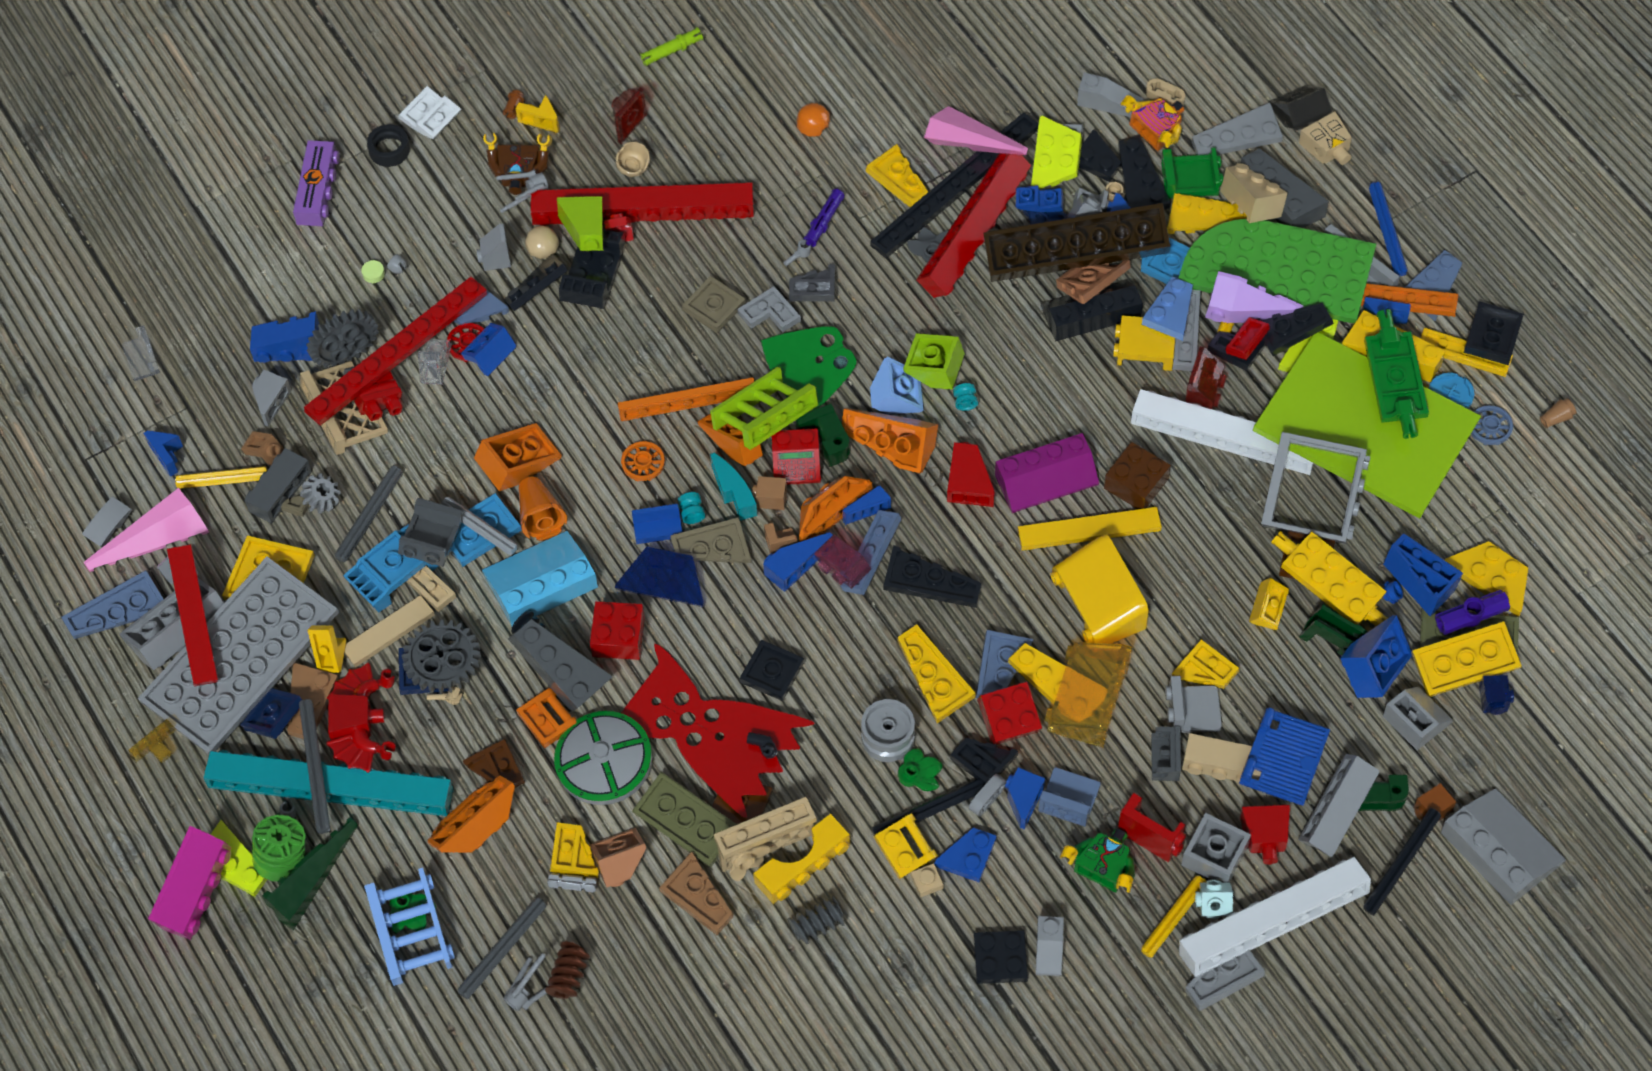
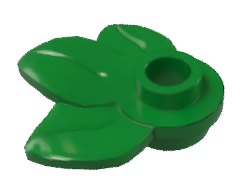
(922, 769)
(417, 923)

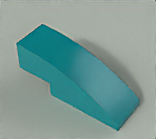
(733, 488)

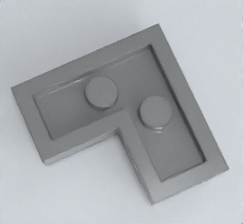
(769, 305)

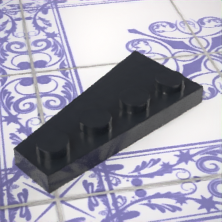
(919, 578)

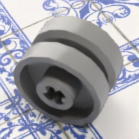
(887, 730)

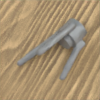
(534, 183)
(516, 995)

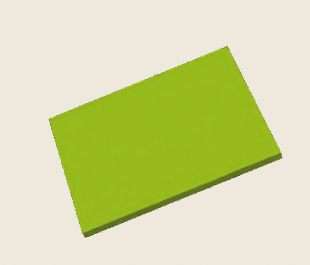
(1334, 400)

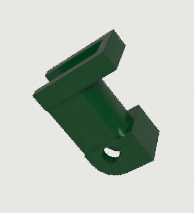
(831, 432)
(1332, 628)
(1387, 795)

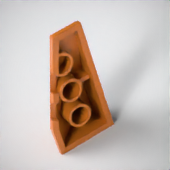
(897, 438)

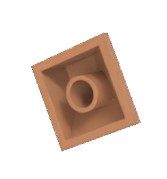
(618, 856)

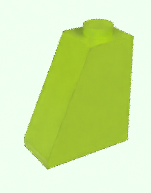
(583, 220)

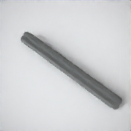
(314, 766)

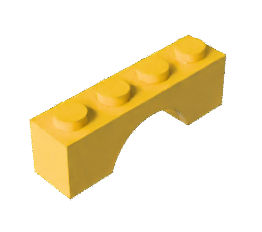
(779, 878)

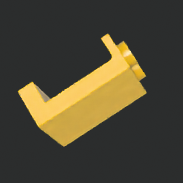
(1142, 343)

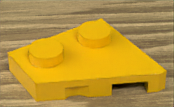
(1206, 667)
(571, 852)

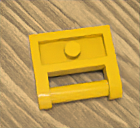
(899, 851)

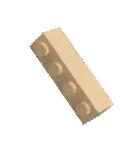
(1216, 758)

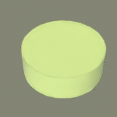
(373, 271)

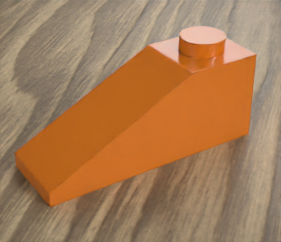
(731, 442)

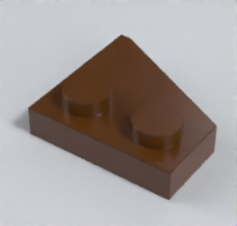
(494, 762)

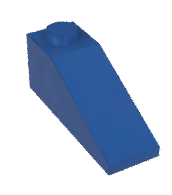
(793, 561)

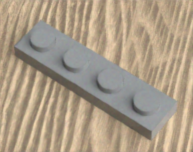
(1186, 350)

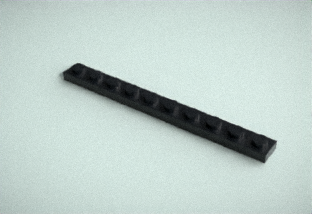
(947, 191)

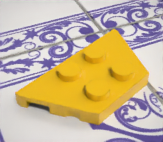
(1493, 570)

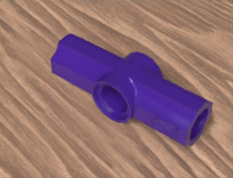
(1461, 617)

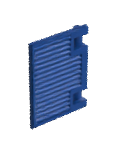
(1285, 756)

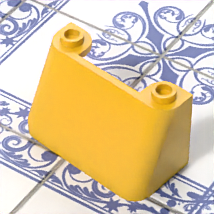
(1102, 592)

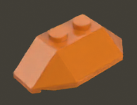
(827, 506)
(474, 818)

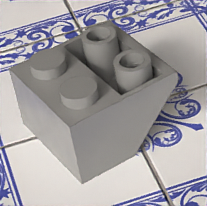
(1416, 716)

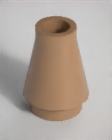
(1558, 413)

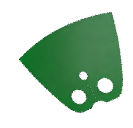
(796, 357)

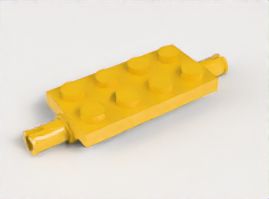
(1332, 578)

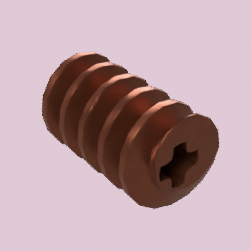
(567, 970)

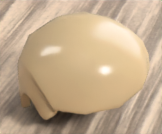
(632, 159)
(541, 242)

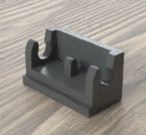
(1166, 754)

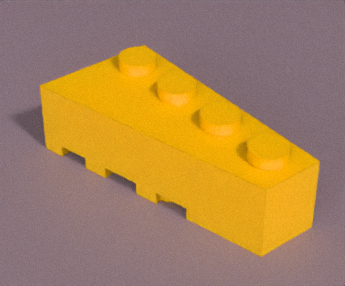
(1428, 355)

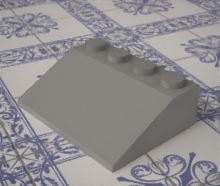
(1502, 845)

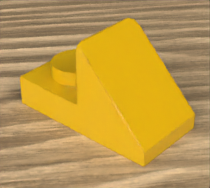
(541, 117)
(327, 648)

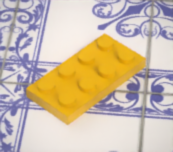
(1466, 659)

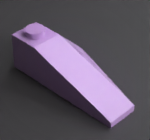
(1236, 301)

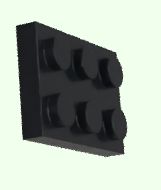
(1493, 333)

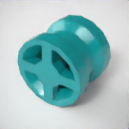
(965, 396)

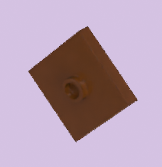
(754, 805)

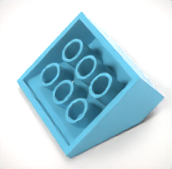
(541, 577)

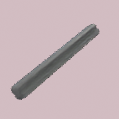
(368, 513)
(501, 948)

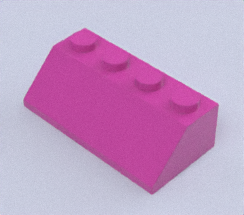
(190, 883)

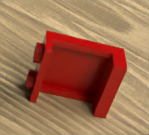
(1150, 833)

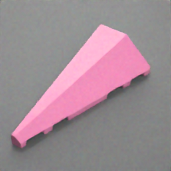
(956, 129)
(165, 523)

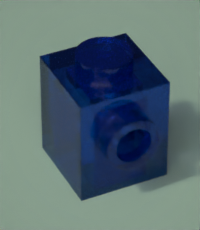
(1495, 694)

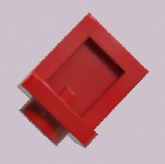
(620, 224)

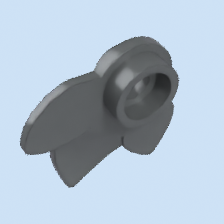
(926, 243)

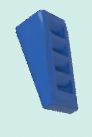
(867, 505)

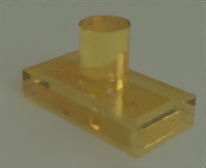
(154, 743)

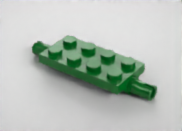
(1396, 375)

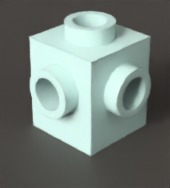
(1214, 899)

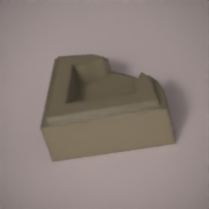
(295, 506)

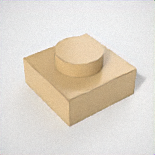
(927, 880)

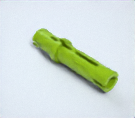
(680, 42)

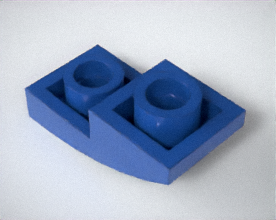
(1038, 200)

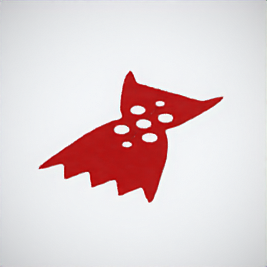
(726, 764)

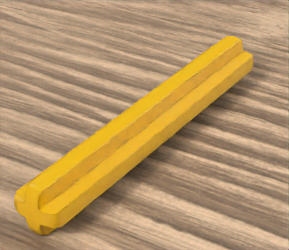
(219, 477)
(1172, 918)

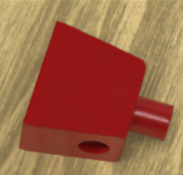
(1267, 828)

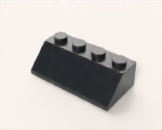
(1071, 318)

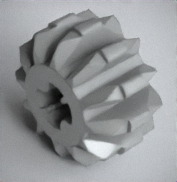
(325, 488)

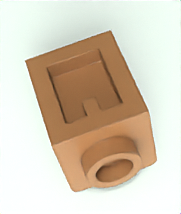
(263, 446)

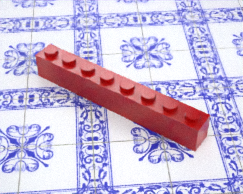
(976, 217)

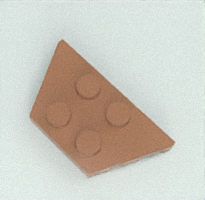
(1088, 281)

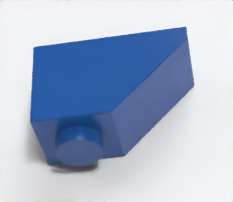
(1023, 794)

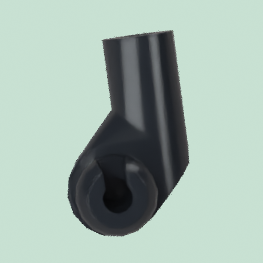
(765, 743)

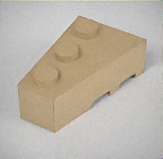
(1253, 193)

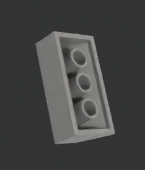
(160, 632)

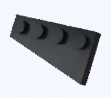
(1140, 176)

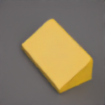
(1269, 604)

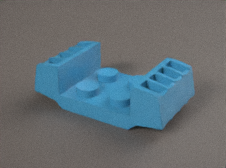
(383, 571)

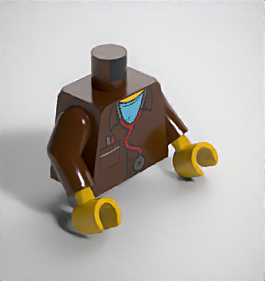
(517, 159)

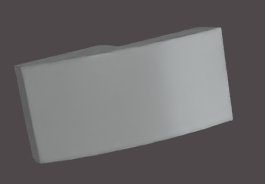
(106, 521)

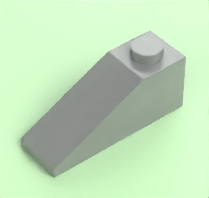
(1103, 95)

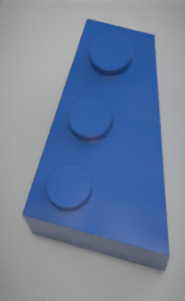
(283, 340)
(1422, 573)

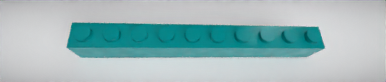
(342, 785)

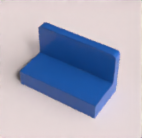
(489, 348)
(656, 523)

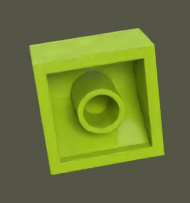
(935, 360)

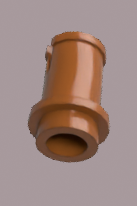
(513, 99)

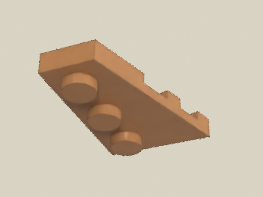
(313, 685)
(696, 895)

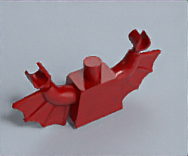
(352, 718)

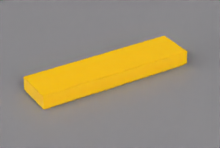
(1455, 351)

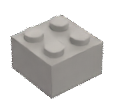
(1215, 849)

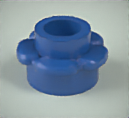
(1393, 593)

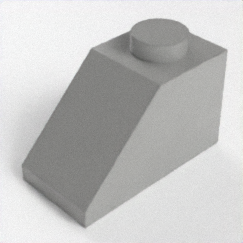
(494, 249)
(270, 394)
(1049, 946)

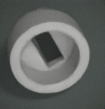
(396, 264)

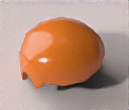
(812, 119)

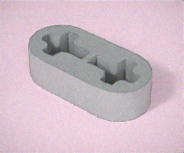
(987, 795)

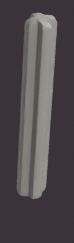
(483, 528)

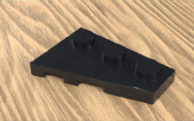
(538, 280)
(1295, 327)

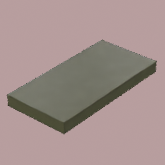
(1430, 633)
(682, 818)

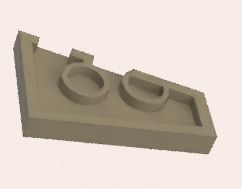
(714, 543)

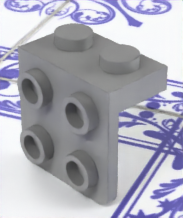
(1193, 707)

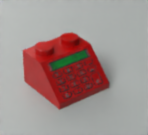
(796, 456)

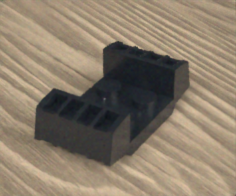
(593, 272)

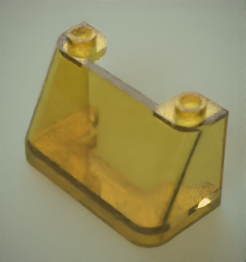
(1089, 691)

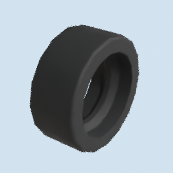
(390, 158)

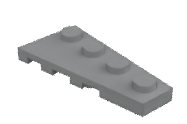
(1240, 133)

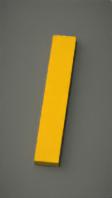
(1089, 528)

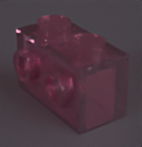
(842, 562)

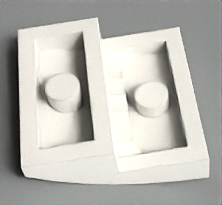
(429, 113)

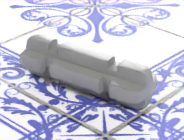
(572, 882)

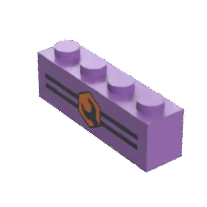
(315, 183)

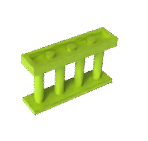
(771, 421)

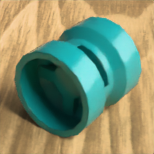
(691, 508)

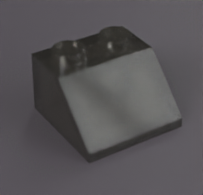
(1301, 106)

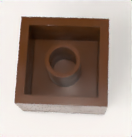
(1137, 476)

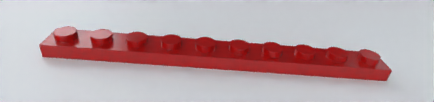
(395, 351)

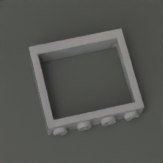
(1277, 478)

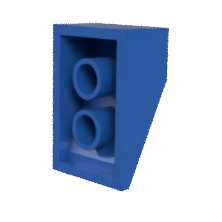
(1377, 659)

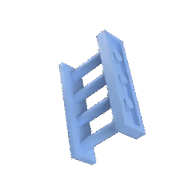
(385, 920)

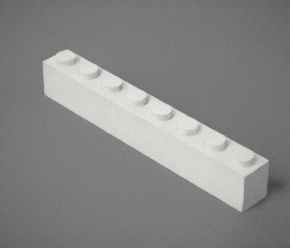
(1209, 428)
(1274, 916)

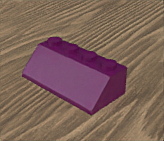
(1046, 473)

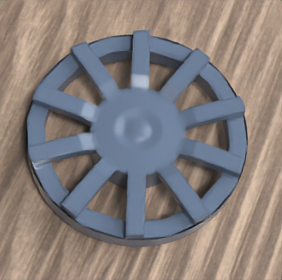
(1491, 425)

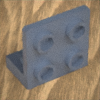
(1069, 796)

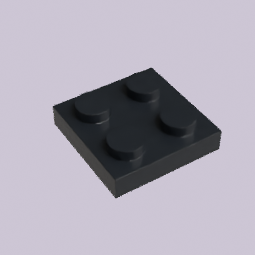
(772, 670)
(1000, 957)

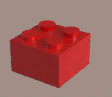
(617, 630)
(1009, 713)

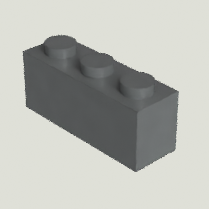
(277, 485)

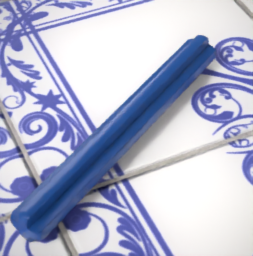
(1388, 229)

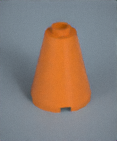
(539, 511)

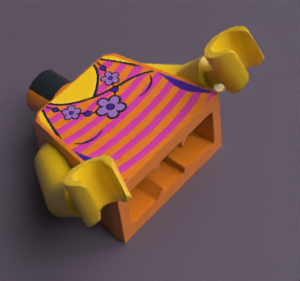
(1155, 120)

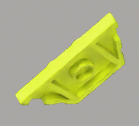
(1055, 154)

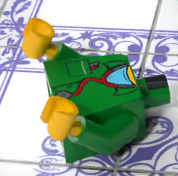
(1103, 860)

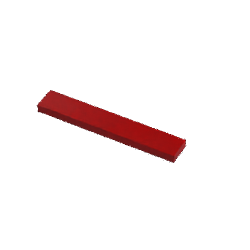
(192, 615)

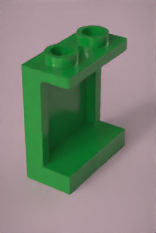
(1191, 174)

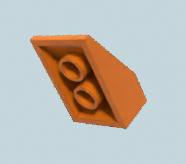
(515, 455)

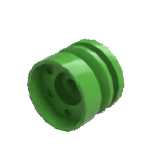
(277, 846)

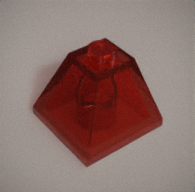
(628, 112)

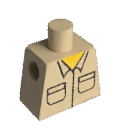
(1327, 139)

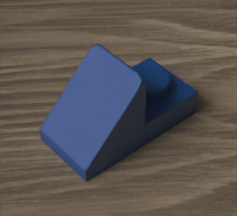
(1399, 310)
(163, 447)

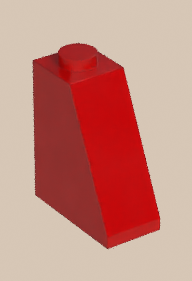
(968, 477)

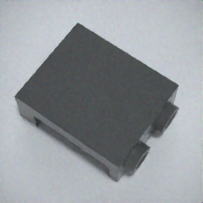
(431, 532)

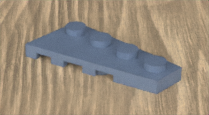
(115, 607)

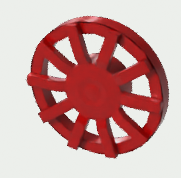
(464, 339)

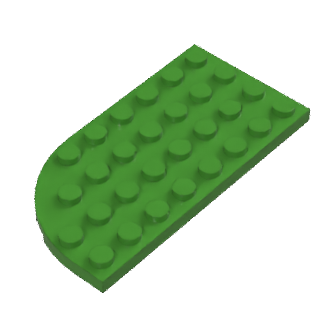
(1286, 261)

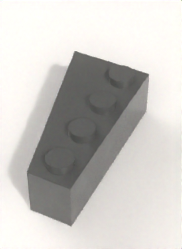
(1302, 203)
(559, 665)

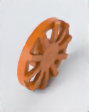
(642, 461)

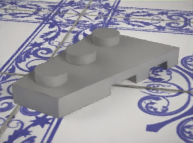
(1224, 980)

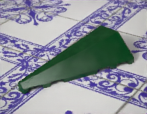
(300, 887)

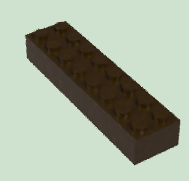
(1077, 242)

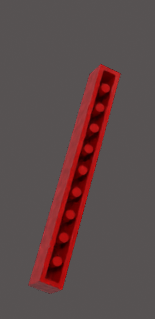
(654, 202)

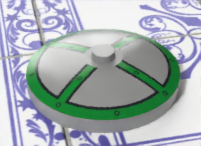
(603, 758)

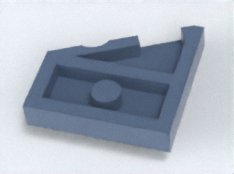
(482, 310)

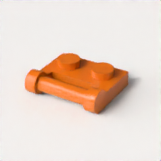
(540, 720)

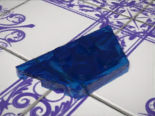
(663, 576)

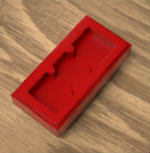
(1247, 338)

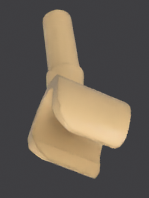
(452, 698)

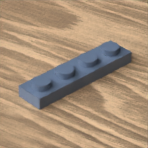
(874, 546)

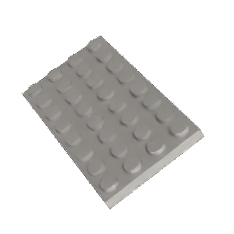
(252, 646)

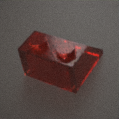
(1206, 380)

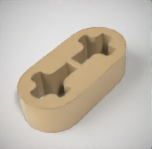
(1166, 91)

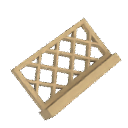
(332, 427)
(774, 829)

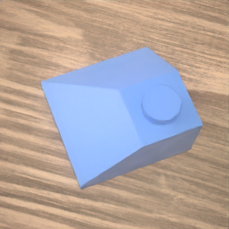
(895, 390)

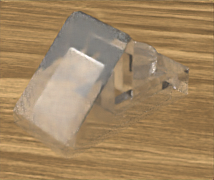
(434, 361)

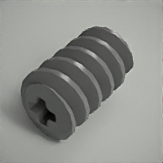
(816, 921)

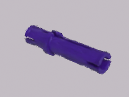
(820, 223)

